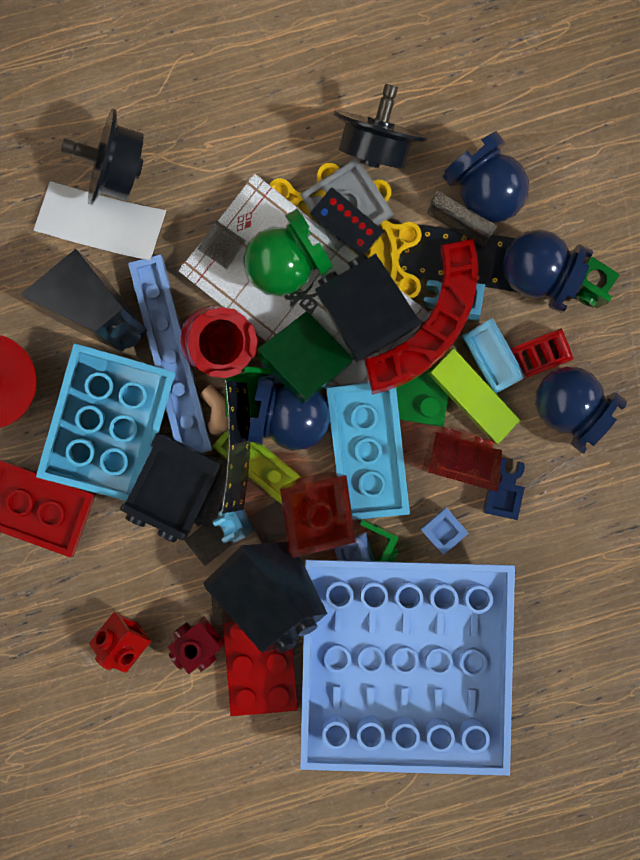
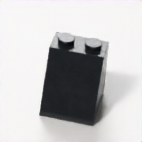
(87, 302)
(366, 306)
(267, 595)

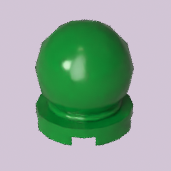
(282, 257)

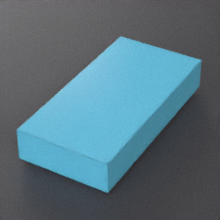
(493, 356)

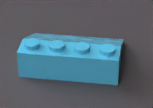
(104, 422)

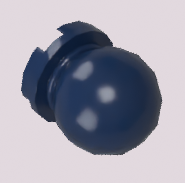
(490, 181)
(542, 266)
(576, 405)
(287, 418)

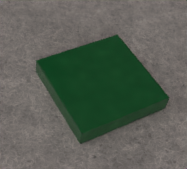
(304, 357)

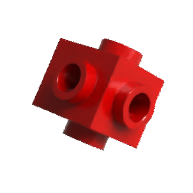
(119, 643)

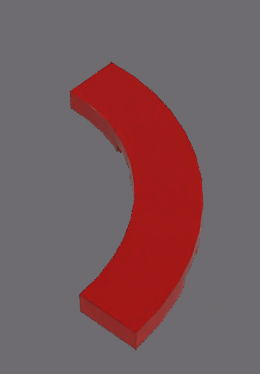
(439, 330)

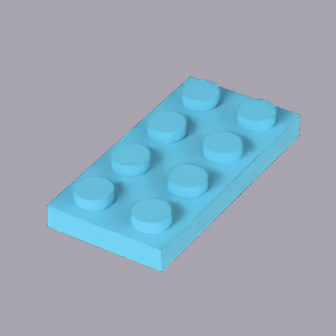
(369, 449)

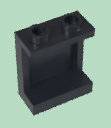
(171, 488)

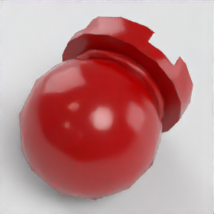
(218, 341)

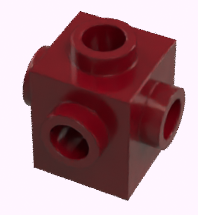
(205, 640)

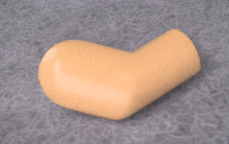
(218, 420)

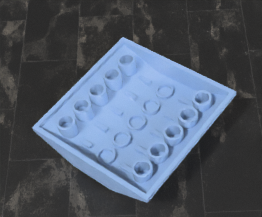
(409, 668)

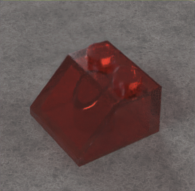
(463, 460)
(317, 513)

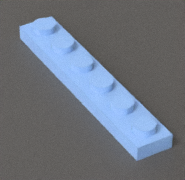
(164, 335)

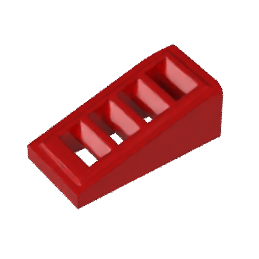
(562, 348)

